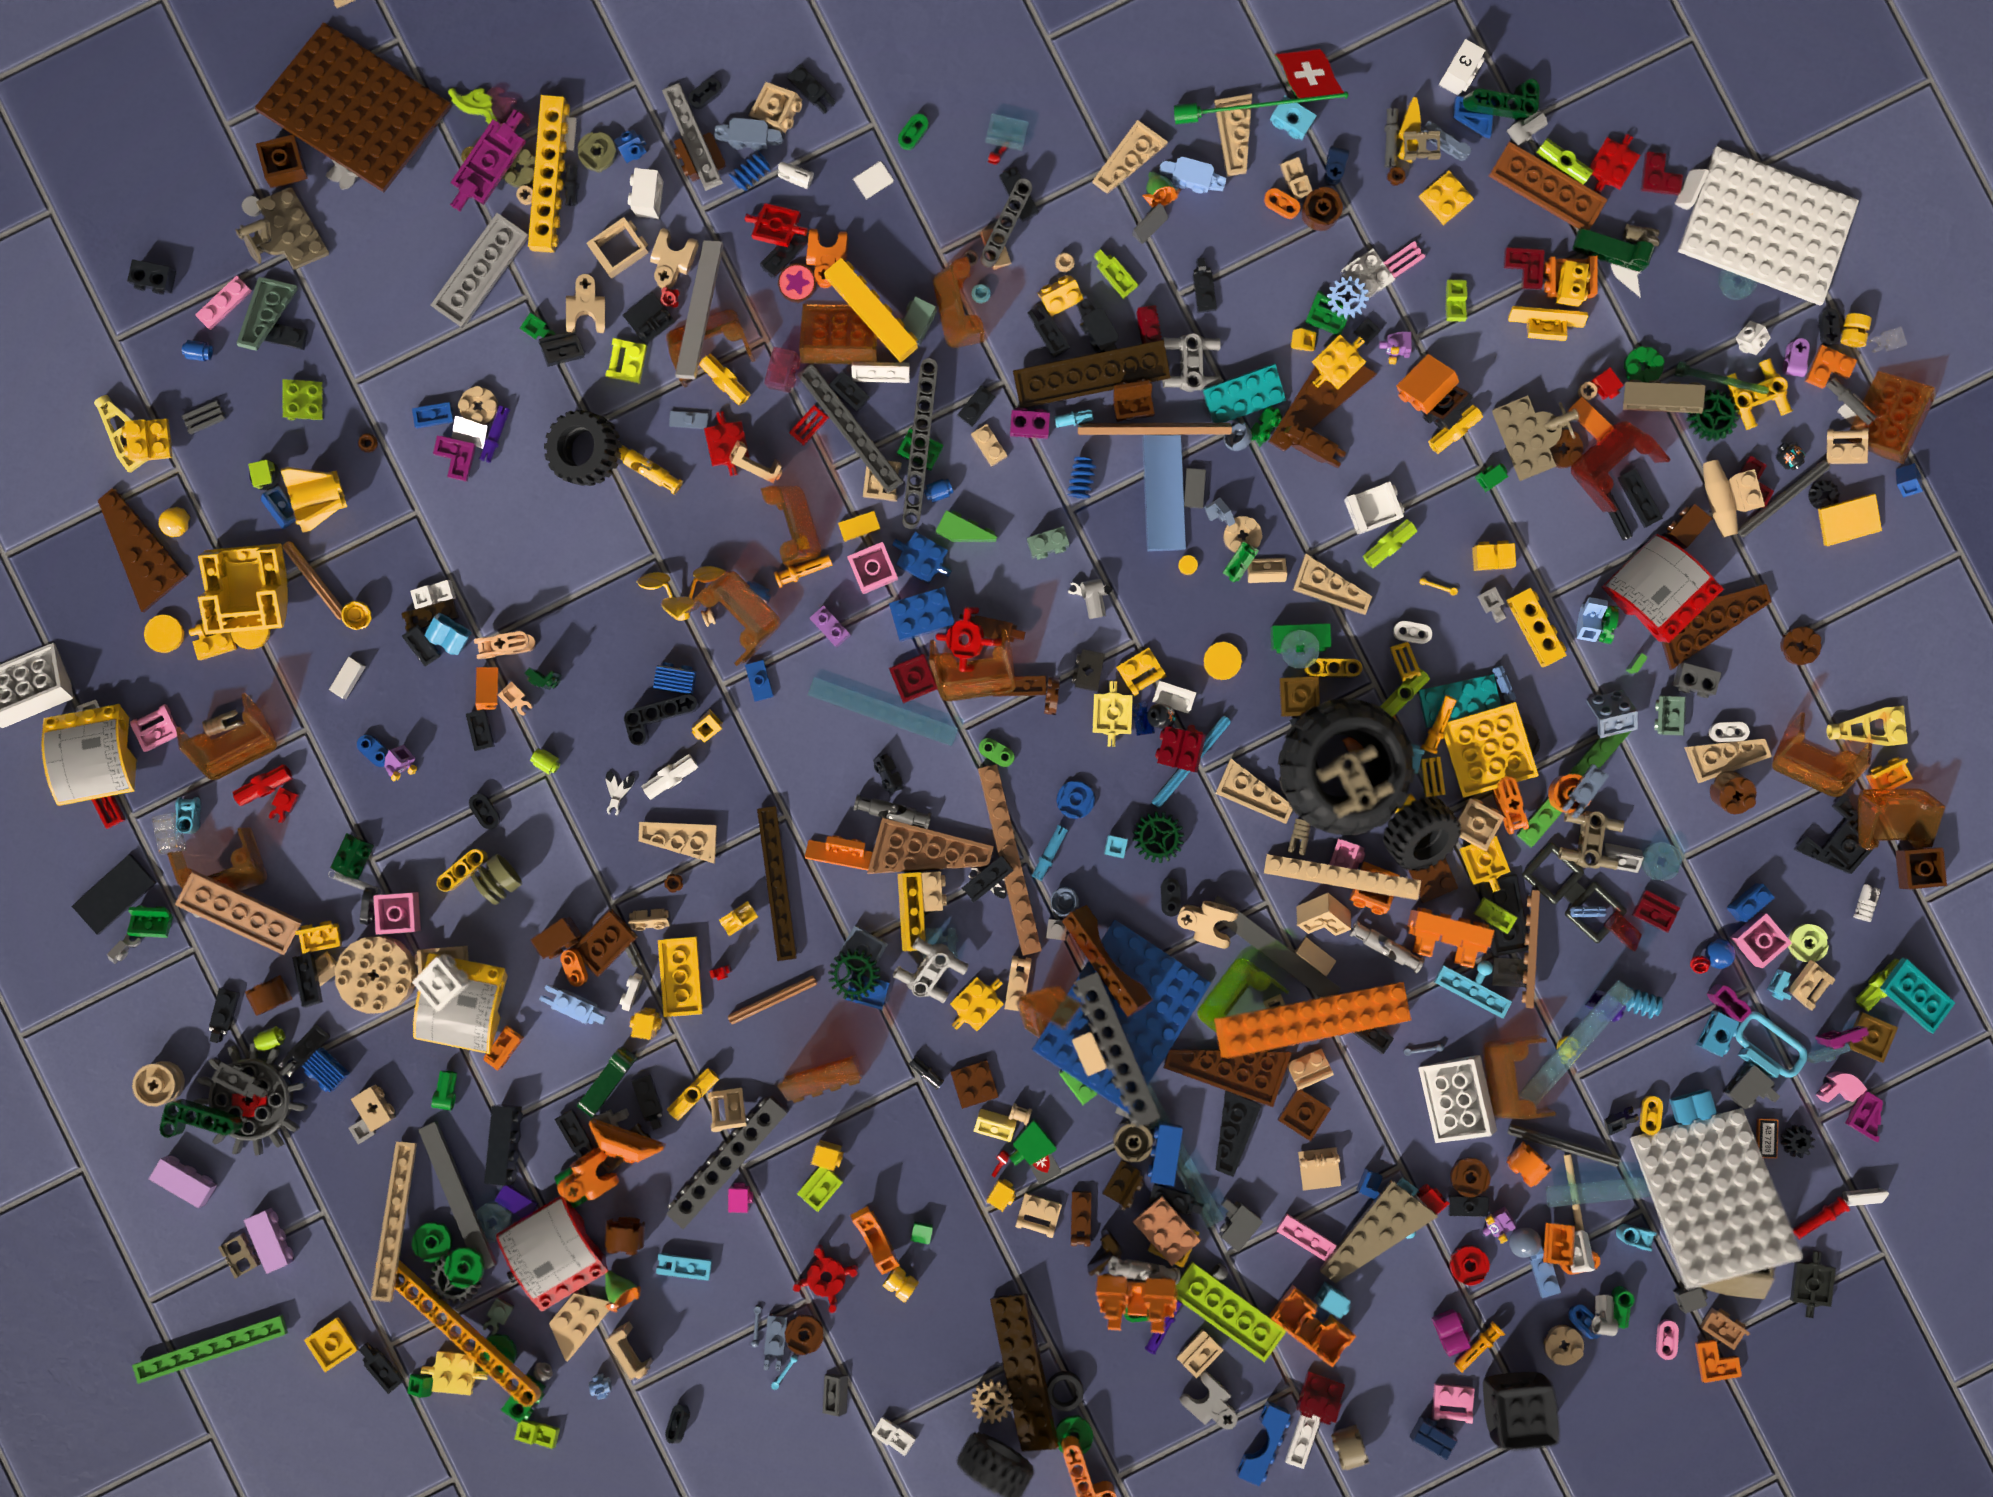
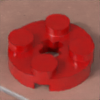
(1479, 1269)

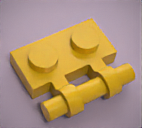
(212, 645)

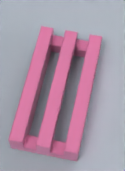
(1416, 251)

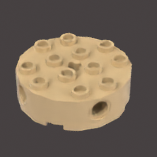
(357, 980)

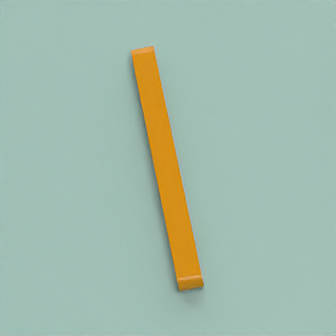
(462, 1340)

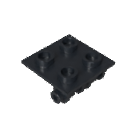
(648, 318)

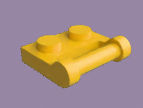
(1138, 665)

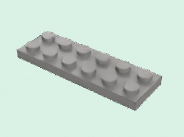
(479, 270)

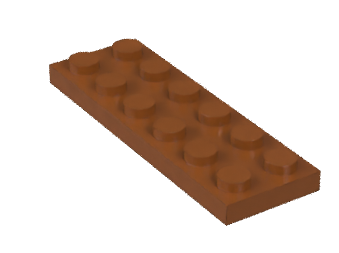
(1547, 187)

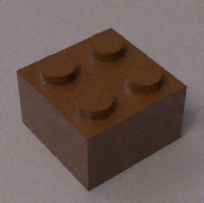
(281, 161)
(1921, 868)
(557, 937)

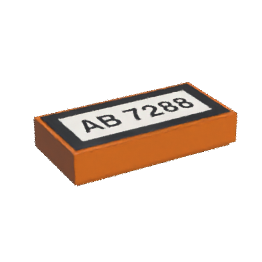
(1767, 1137)

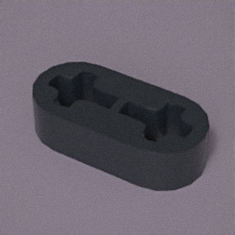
(707, 97)
(1831, 327)

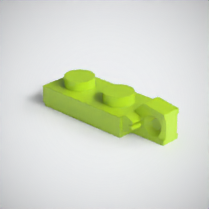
(1115, 274)

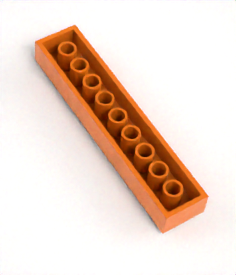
(1312, 1019)

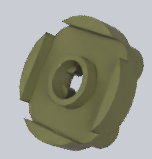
(597, 140)
(526, 175)

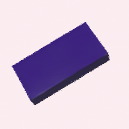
(516, 1201)

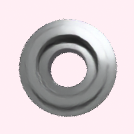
(543, 1371)

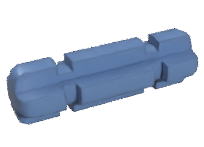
(1504, 683)
(1591, 911)

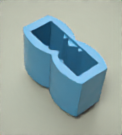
(447, 634)
(1693, 1106)

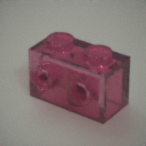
(782, 370)

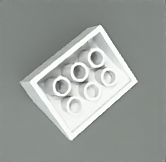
(32, 684)
(1458, 1099)

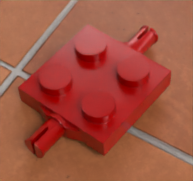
(1613, 163)
(776, 225)
(722, 440)

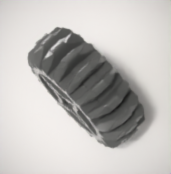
(445, 1290)

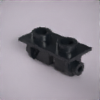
(883, 766)

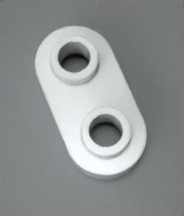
(1412, 630)
(1728, 732)
(627, 1000)

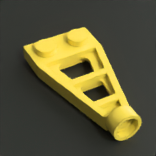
(108, 411)
(1893, 724)

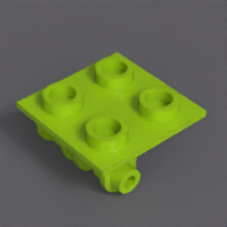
(302, 399)

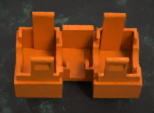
(1460, 933)
(1155, 1295)
(1296, 1317)

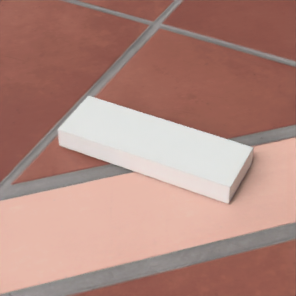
(880, 372)
(1302, 1441)

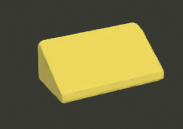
(995, 1125)

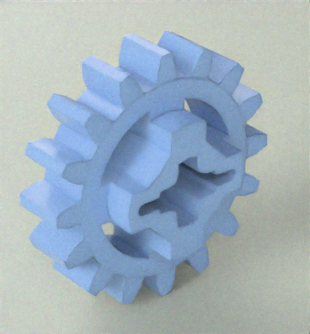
(1339, 296)

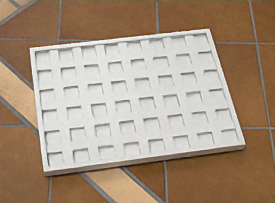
(1787, 240)
(1715, 1199)

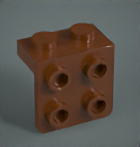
(688, 168)
(1133, 400)

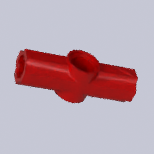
(262, 785)

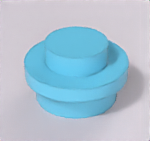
(980, 293)

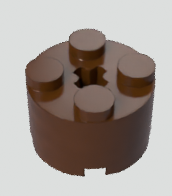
(1318, 219)
(1733, 792)
(268, 995)
(624, 1235)

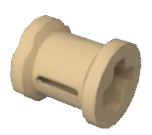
(1020, 1114)

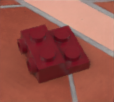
(1180, 749)
(1320, 1398)

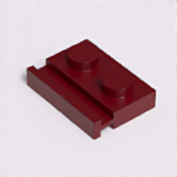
(1656, 911)

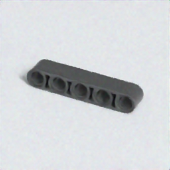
(1007, 214)

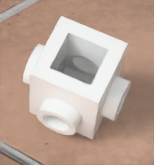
(1753, 338)

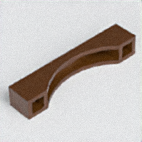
(1127, 991)

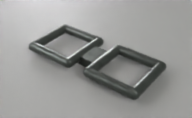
(1572, 891)

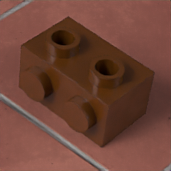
(1687, 526)

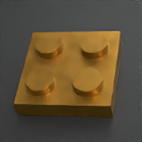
(1298, 695)
(1879, 1039)

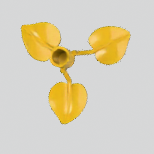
(678, 606)

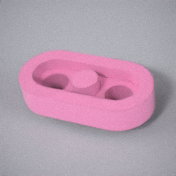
(1667, 1338)

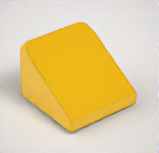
(1303, 339)

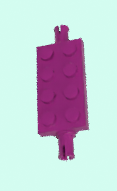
(488, 161)

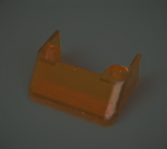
(721, 322)
(745, 606)
(988, 678)
(233, 749)
(1815, 767)
(247, 864)
(1044, 1006)
(1502, 1081)

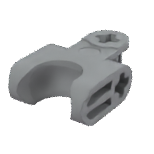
(1212, 1406)

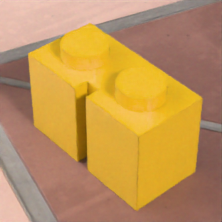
(1494, 556)
(827, 1155)

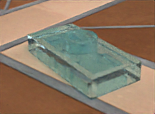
(1827, 1054)

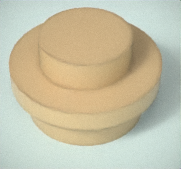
(1064, 262)

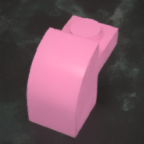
(1843, 1083)

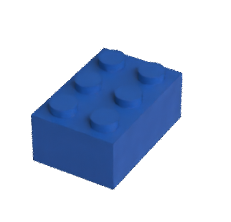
(922, 614)

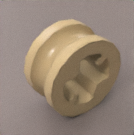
(521, 191)
(1592, 386)
(708, 617)

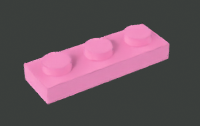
(223, 302)
(1306, 1237)

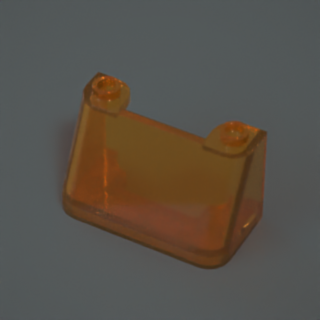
(957, 328)
(804, 542)
(1898, 816)

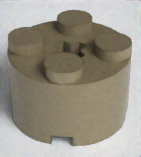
(1128, 1151)
(1351, 1447)

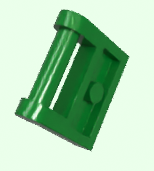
(1325, 318)

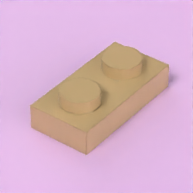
(989, 445)

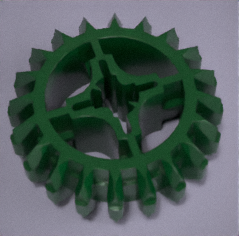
(1728, 416)
(1142, 843)
(849, 966)

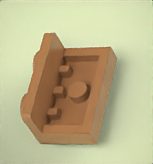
(1721, 1327)

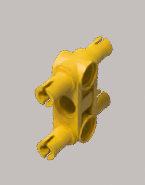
(1753, 399)

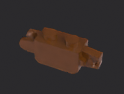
(1314, 445)
(993, 628)

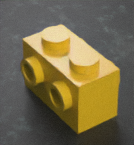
(1573, 283)
(645, 1023)

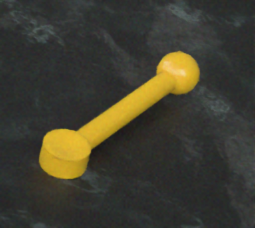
(1453, 591)

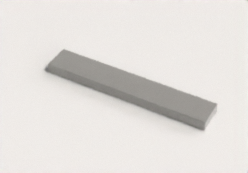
(692, 136)

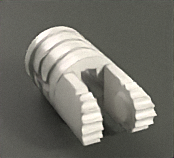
(795, 174)
(1867, 903)

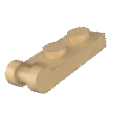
(1017, 982)

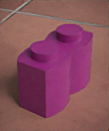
(1727, 1000)
(1451, 1332)

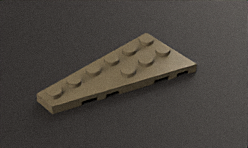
(1385, 1223)

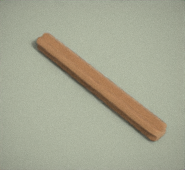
(313, 579)
(772, 1000)

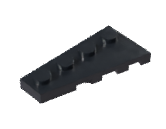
(1236, 1125)

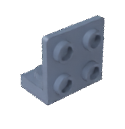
(1614, 713)

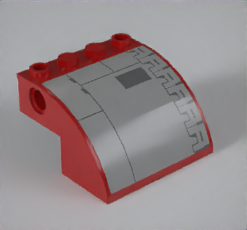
(1662, 588)
(551, 1253)

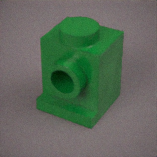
(1492, 477)

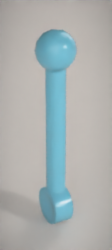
(775, 1385)

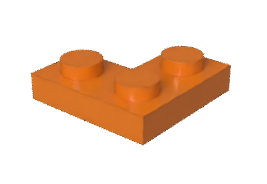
(1829, 361)
(1715, 1368)

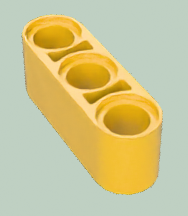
(1342, 665)
(453, 872)

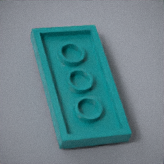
(1244, 394)
(1472, 698)
(1917, 995)

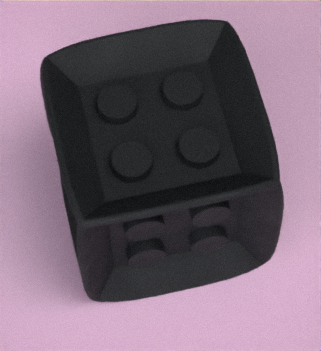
(1521, 1410)

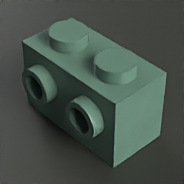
(919, 318)
(1048, 542)

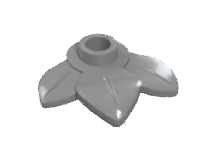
(342, 175)

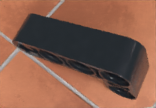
(662, 714)

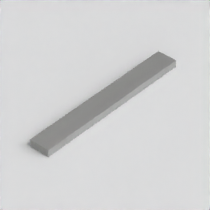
(699, 309)

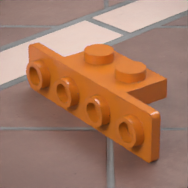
(839, 852)

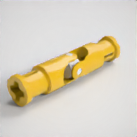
(649, 469)

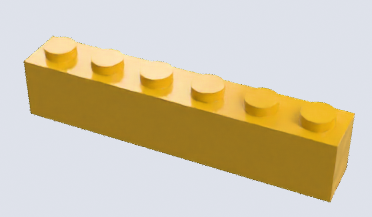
(871, 310)

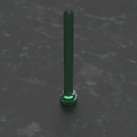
(1684, 370)

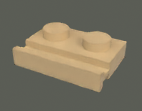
(1309, 1069)
(1199, 1353)

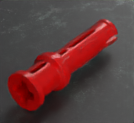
(1828, 1213)

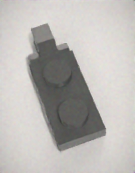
(238, 1081)

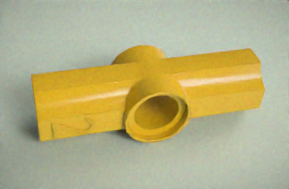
(724, 379)
(1446, 437)
(685, 1102)

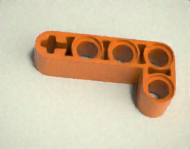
(1081, 1473)

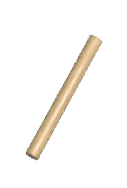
(1571, 1180)

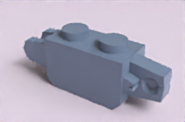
(748, 133)

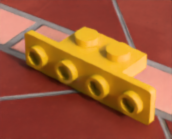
(1547, 323)

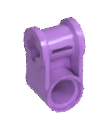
(1796, 362)

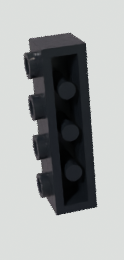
(503, 1144)

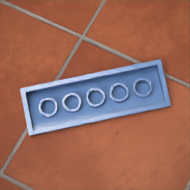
(1163, 492)

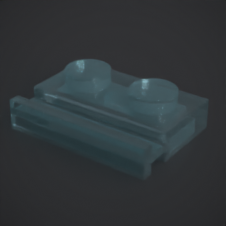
(1006, 132)

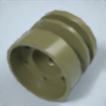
(493, 881)

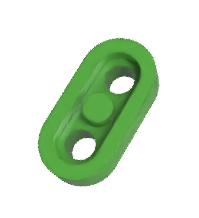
(996, 752)

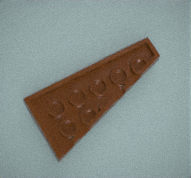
(1316, 403)
(145, 560)
(1715, 621)
(1247, 1075)

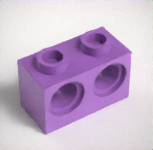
(830, 626)

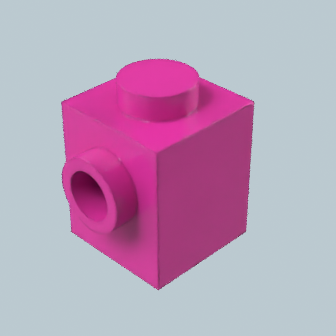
(739, 1198)

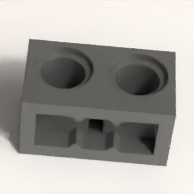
(1697, 675)

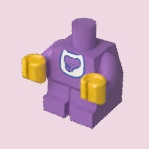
(1397, 344)
(398, 761)
(1499, 1224)

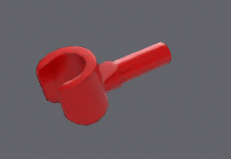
(994, 158)
(1003, 1158)

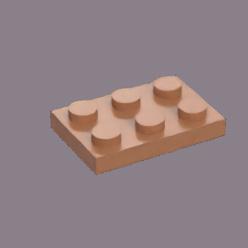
(1166, 1230)

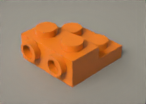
(1377, 902)

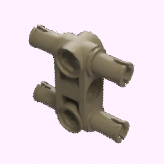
(1355, 781)
(1591, 840)

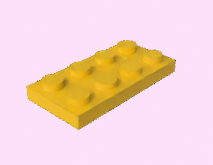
(680, 976)

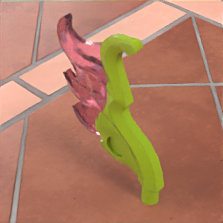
(487, 104)

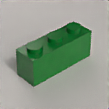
(1320, 631)

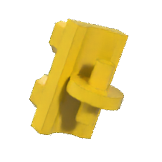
(738, 918)

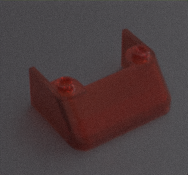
(1593, 466)

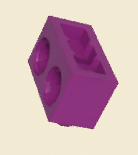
(1029, 429)

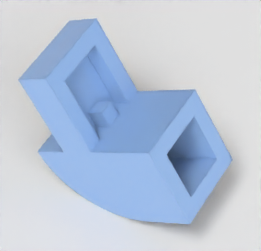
(1590, 619)

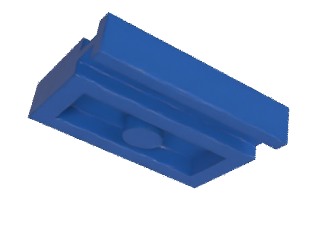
(876, 998)

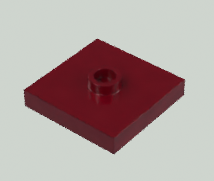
(913, 678)

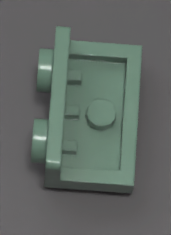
(1670, 715)

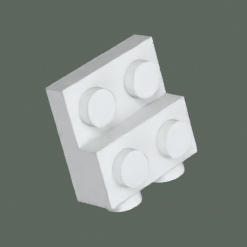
(1370, 271)
(441, 982)

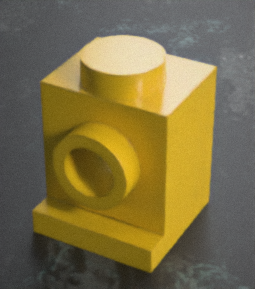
(706, 733)

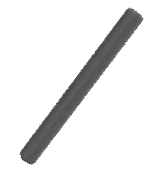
(1783, 498)
(1563, 1145)

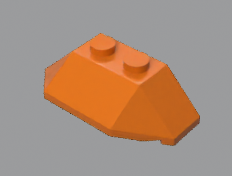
(624, 1142)

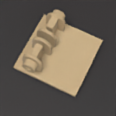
(1319, 1168)

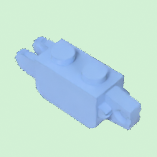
(1193, 175)
(574, 1006)

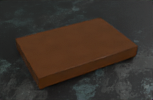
(605, 942)

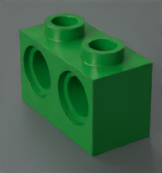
(510, 1409)

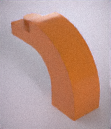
(876, 1239)

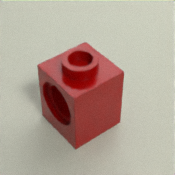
(1607, 384)

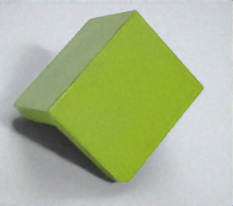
(261, 473)

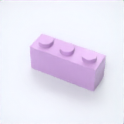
(183, 1181)
(269, 1240)

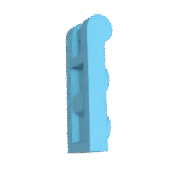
(684, 1266)

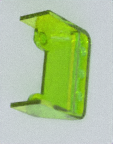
(1231, 988)

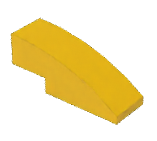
(1410, 123)

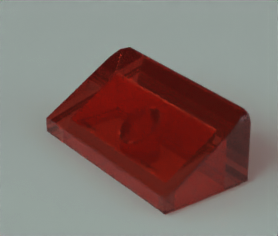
(1624, 931)

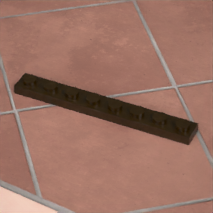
(777, 883)

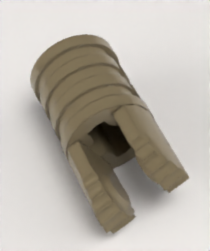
(1637, 233)
(219, 724)
(1300, 831)

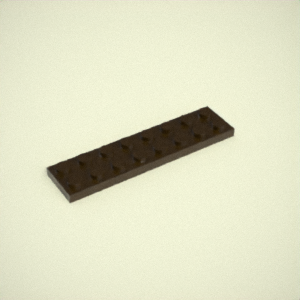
(1090, 373)
(1024, 1372)

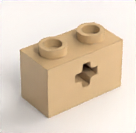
(366, 1100)

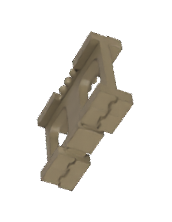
(1422, 152)
(245, 1252)

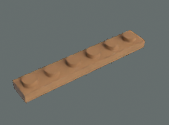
(1531, 940)

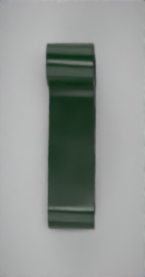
(1517, 101)
(1613, 250)
(607, 1081)
(202, 1120)

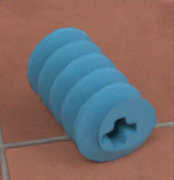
(1645, 1003)

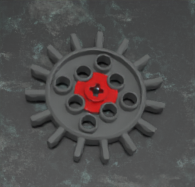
(250, 1110)

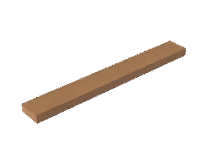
(1153, 428)

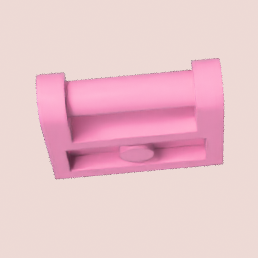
(158, 733)
(1453, 1396)

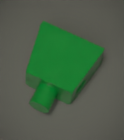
(1032, 1144)

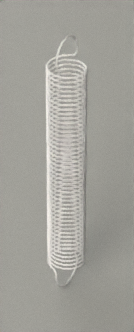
(352, 882)

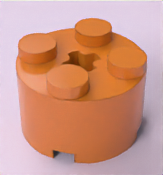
(1559, 790)
(1528, 1163)

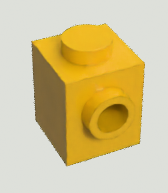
(1001, 1194)

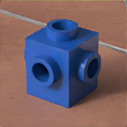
(631, 145)

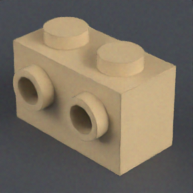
(932, 891)

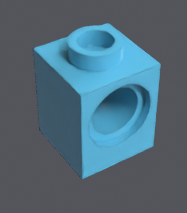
(1115, 846)

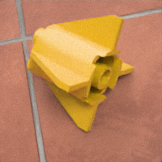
(313, 495)

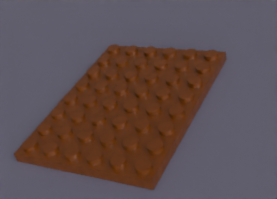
(353, 107)

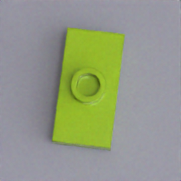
(1495, 915)

